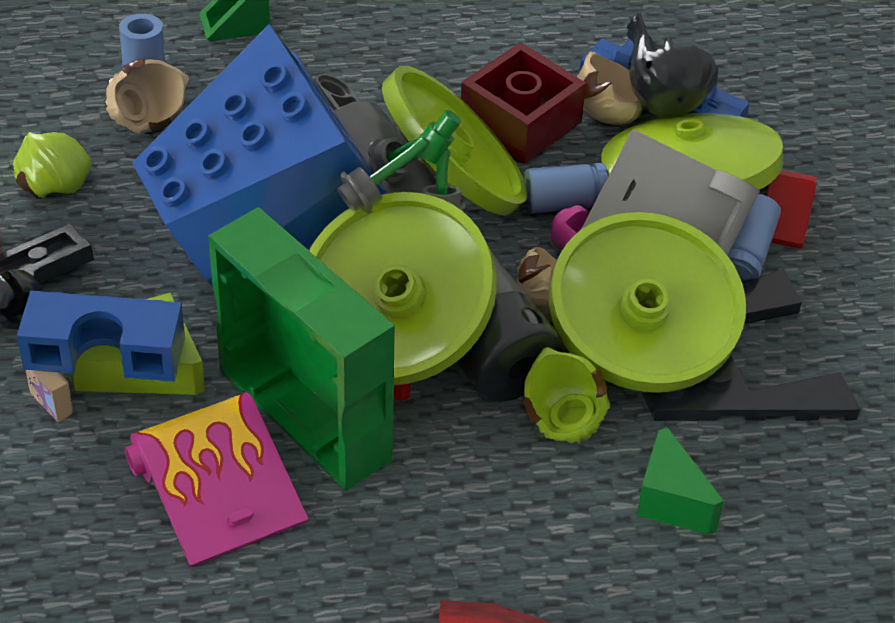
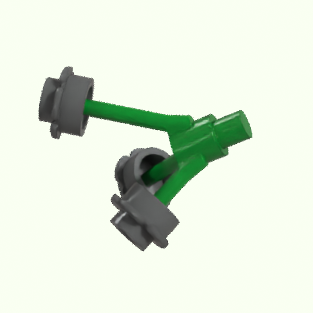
(394, 157)

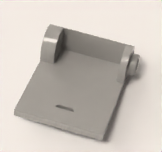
(674, 187)

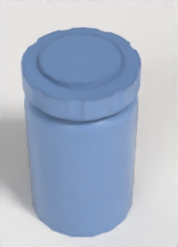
(141, 38)
(563, 187)
(754, 238)

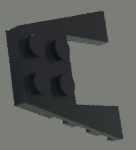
(727, 392)

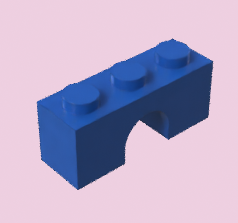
(65, 325)

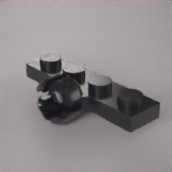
(34, 263)

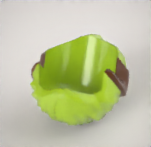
(51, 164)
(565, 396)

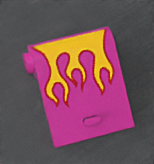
(217, 478)

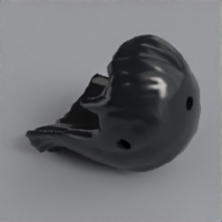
(669, 77)

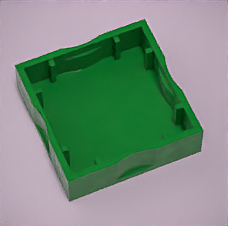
(304, 347)

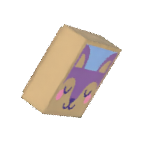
(51, 392)

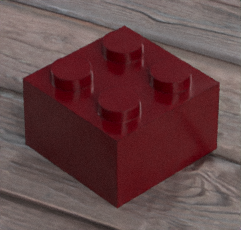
(525, 100)

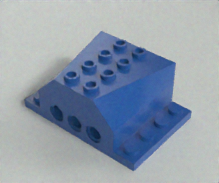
(249, 143)

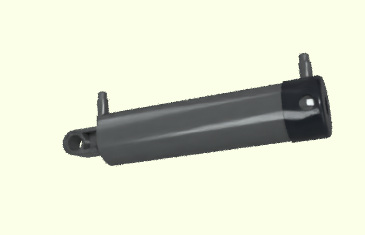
(516, 326)

